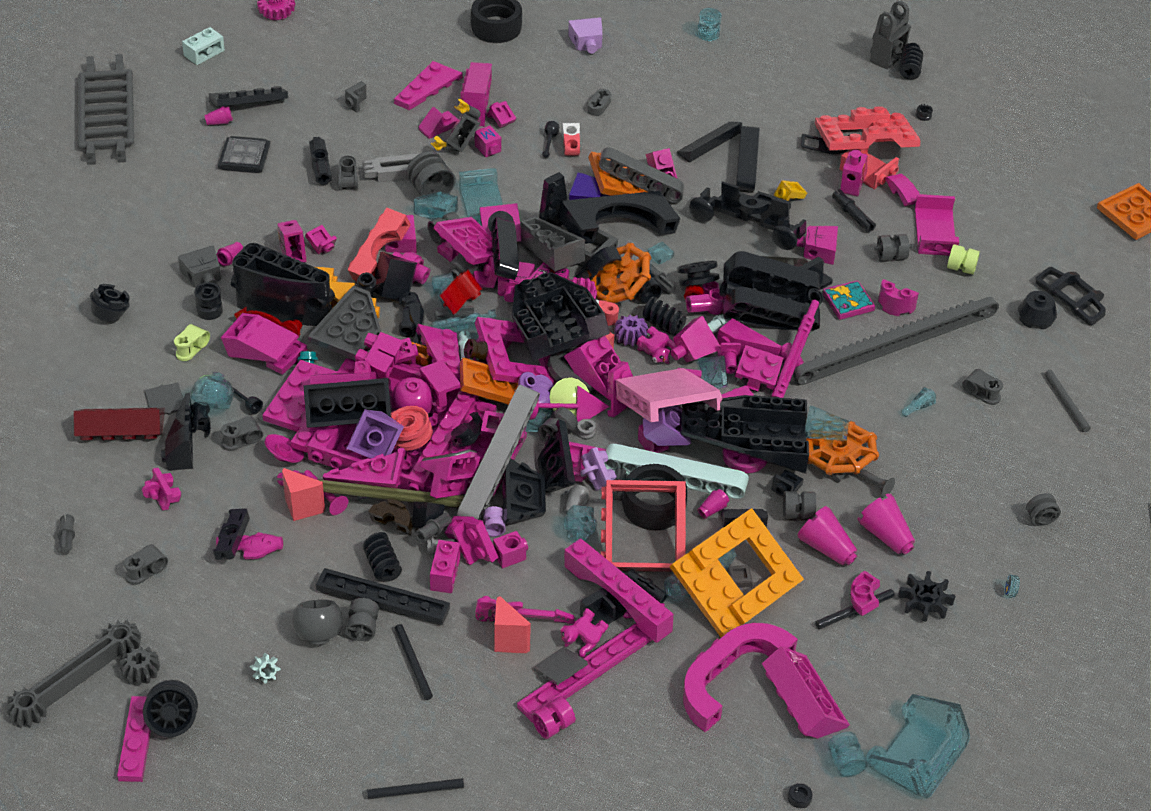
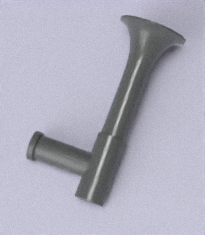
(885, 485)

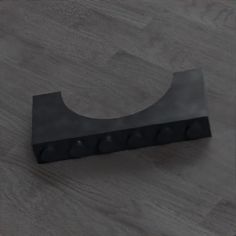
(650, 208)

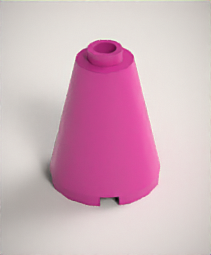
(887, 523)
(828, 537)

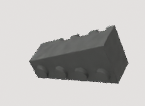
(552, 244)

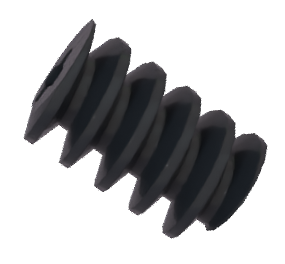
(911, 61)
(663, 316)
(382, 557)

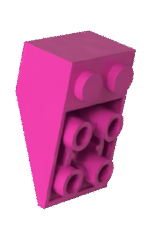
(257, 339)
(592, 362)

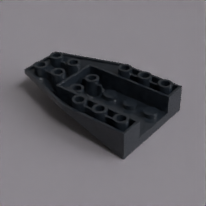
(556, 315)
(770, 428)

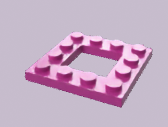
(501, 369)

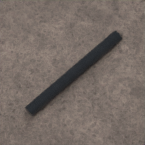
(849, 611)
(413, 661)
(415, 788)

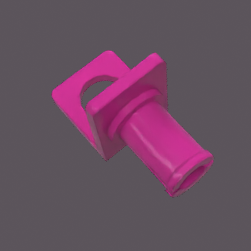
(731, 354)

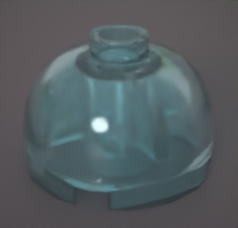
(214, 390)

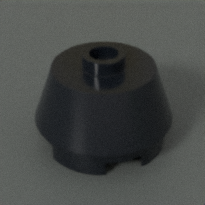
(109, 303)
(1038, 310)

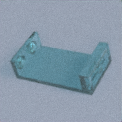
(479, 190)

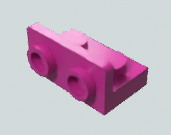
(474, 540)

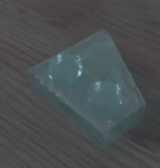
(825, 425)

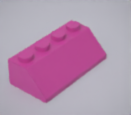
(804, 693)

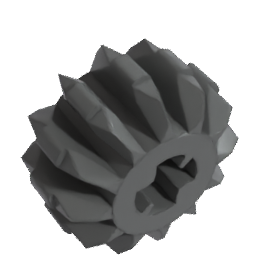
(139, 665)

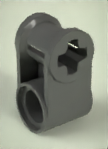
(347, 172)
(981, 385)
(242, 432)
(146, 562)

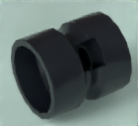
(650, 288)
(208, 301)

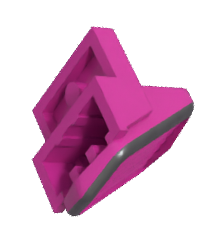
(451, 472)

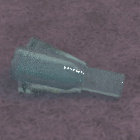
(924, 399)

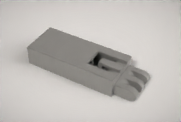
(388, 168)

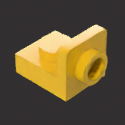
(789, 190)

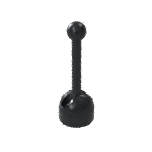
(551, 130)
(249, 402)

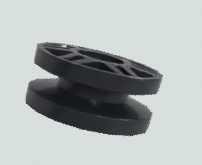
(698, 273)

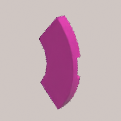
(863, 593)

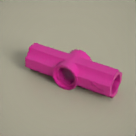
(707, 302)

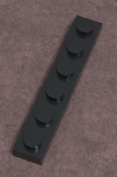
(384, 595)

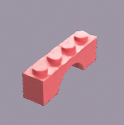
(390, 227)

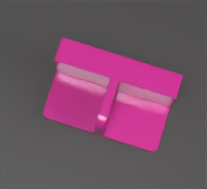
(440, 381)

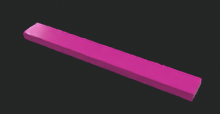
(598, 663)

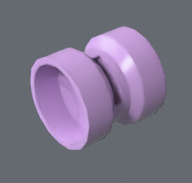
(494, 521)

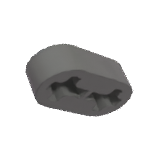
(599, 102)

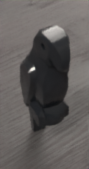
(412, 315)

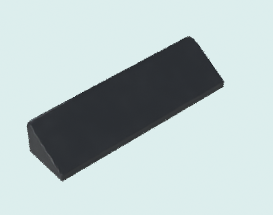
(710, 141)

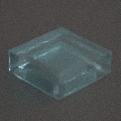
(660, 252)

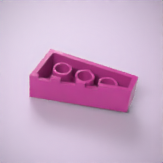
(477, 87)

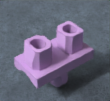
(596, 469)

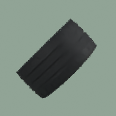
(496, 30)
(647, 515)

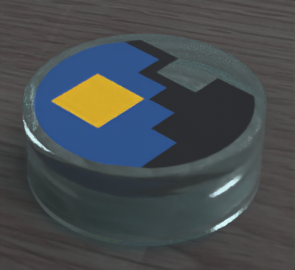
(1012, 585)

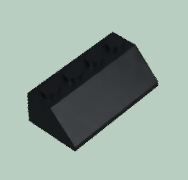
(345, 401)

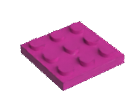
(467, 238)

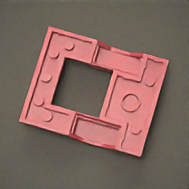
(876, 126)

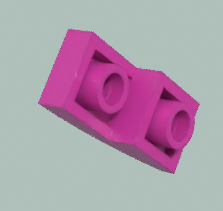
(904, 187)

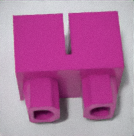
(383, 353)

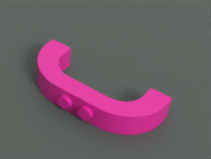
(743, 639)

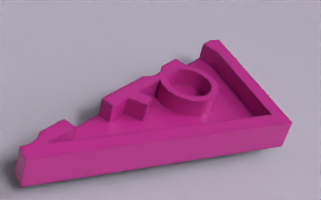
(377, 471)

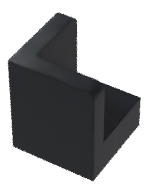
(425, 511)

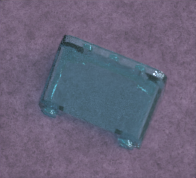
(924, 746)

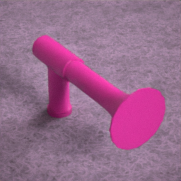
(337, 504)

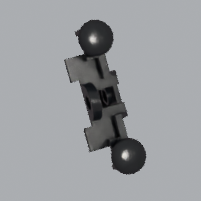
(762, 207)

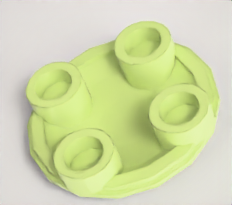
(566, 392)

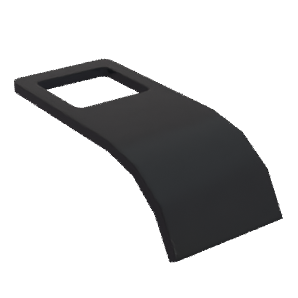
(822, 147)
(599, 260)

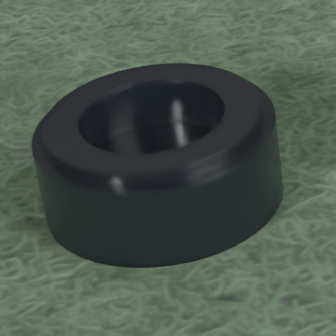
(800, 795)

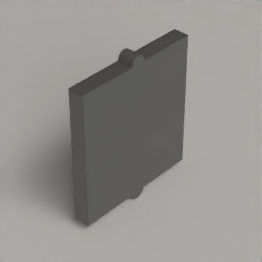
(165, 396)
(560, 666)

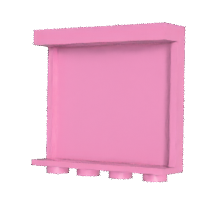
(665, 389)

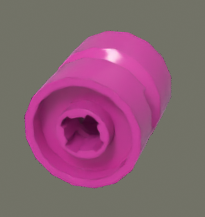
(553, 717)

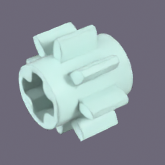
(268, 672)

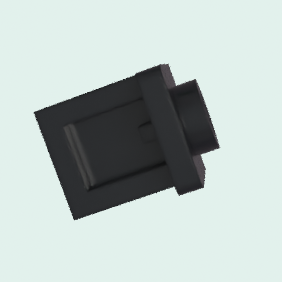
(786, 482)

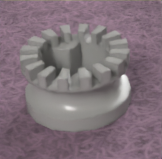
(586, 433)

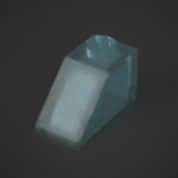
(435, 205)

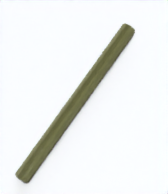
(388, 493)

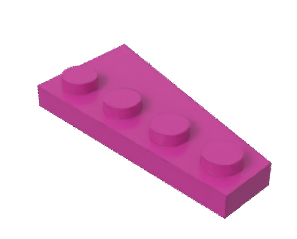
(426, 84)

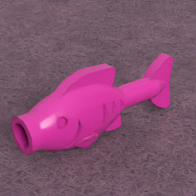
(259, 545)

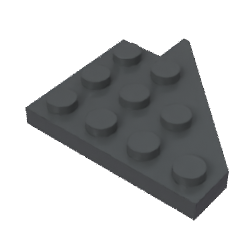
(347, 324)

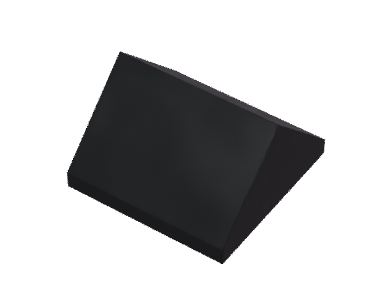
(393, 276)

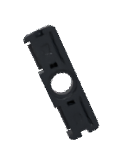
(228, 543)

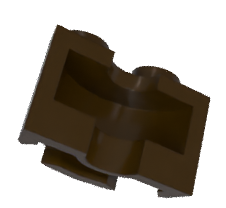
(392, 511)

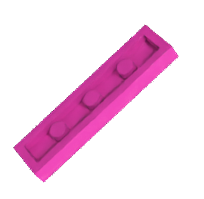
(135, 743)

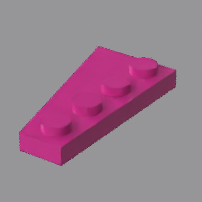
(441, 346)

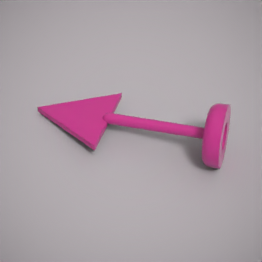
(586, 405)

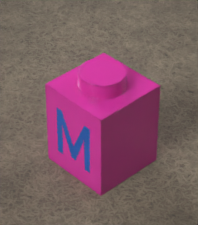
(487, 141)

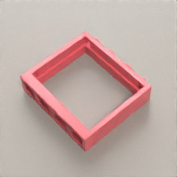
(678, 487)

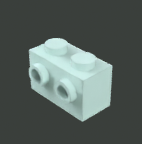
(203, 46)

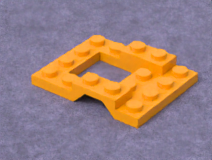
(715, 589)

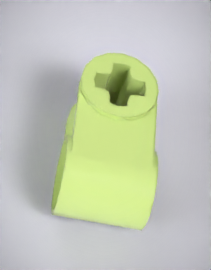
(190, 342)

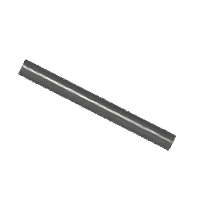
(1067, 400)

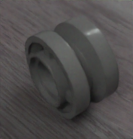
(1043, 509)

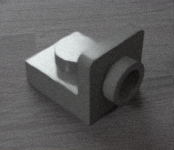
(355, 95)

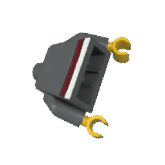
(463, 129)

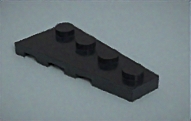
(552, 194)

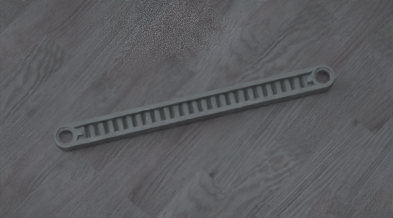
(895, 340)

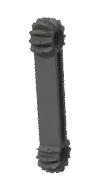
(32, 704)

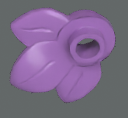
(538, 383)

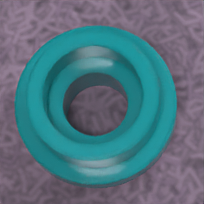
(308, 356)

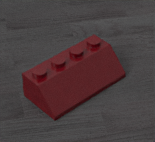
(118, 421)

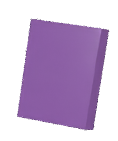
(375, 434)

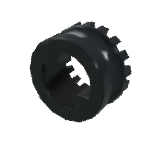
(921, 109)

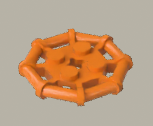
(620, 288)
(837, 454)

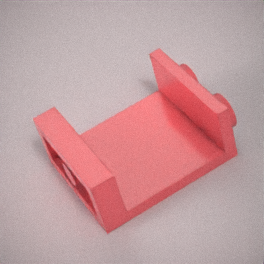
(876, 169)

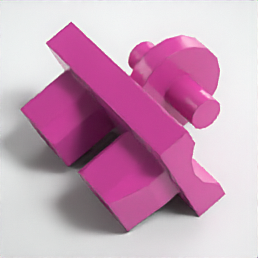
(159, 489)

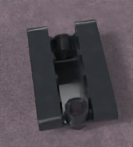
(280, 285)
(768, 292)

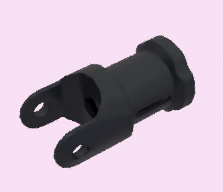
(200, 418)

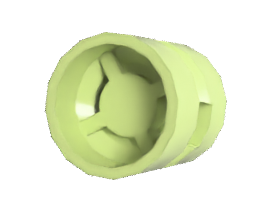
(963, 259)

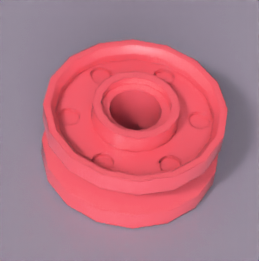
(416, 429)

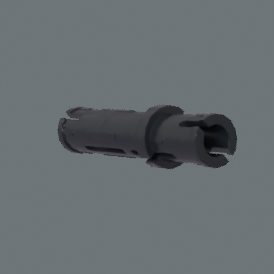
(848, 205)

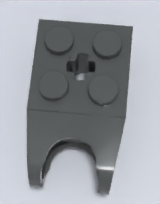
(890, 36)

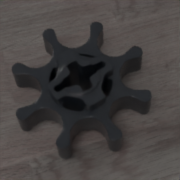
(926, 596)

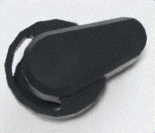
(467, 433)

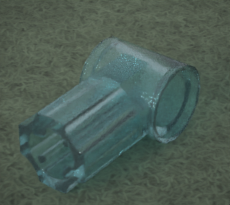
(439, 284)

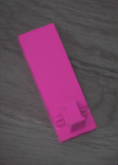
(361, 372)

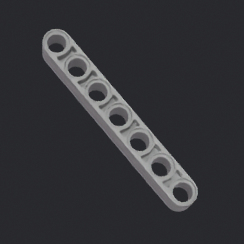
(499, 453)

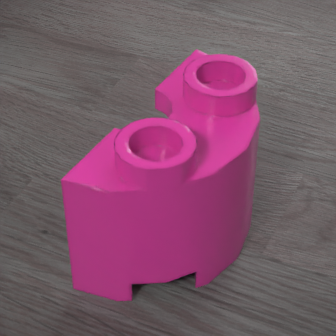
(895, 300)

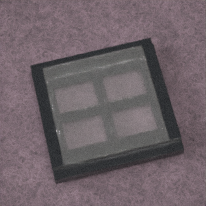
(244, 154)

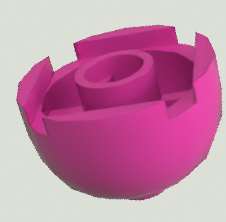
(412, 392)

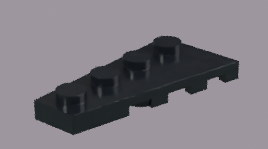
(244, 96)

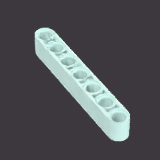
(697, 475)

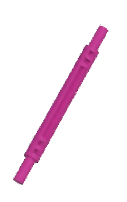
(795, 351)

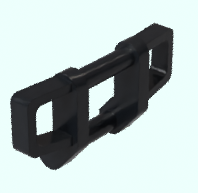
(1093, 296)

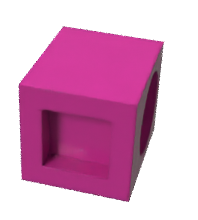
(510, 549)

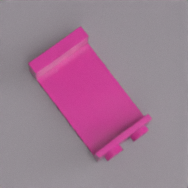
(935, 224)

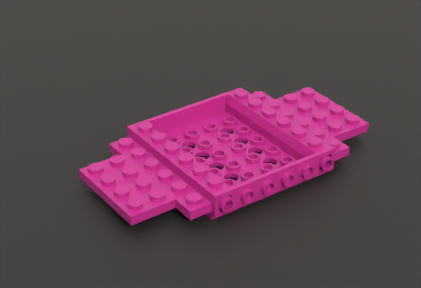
(329, 443)

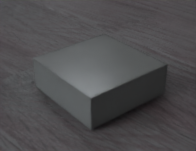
(741, 575)

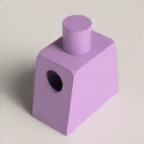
(586, 34)

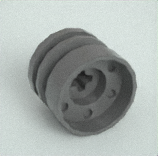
(430, 174)

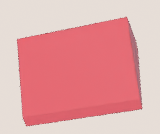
(303, 495)
(511, 629)

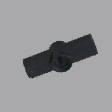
(320, 161)

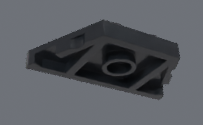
(556, 460)
(522, 493)

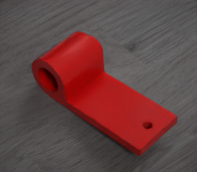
(460, 290)

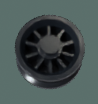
(170, 708)

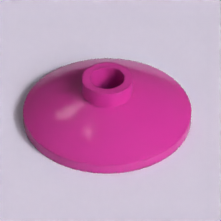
(281, 449)

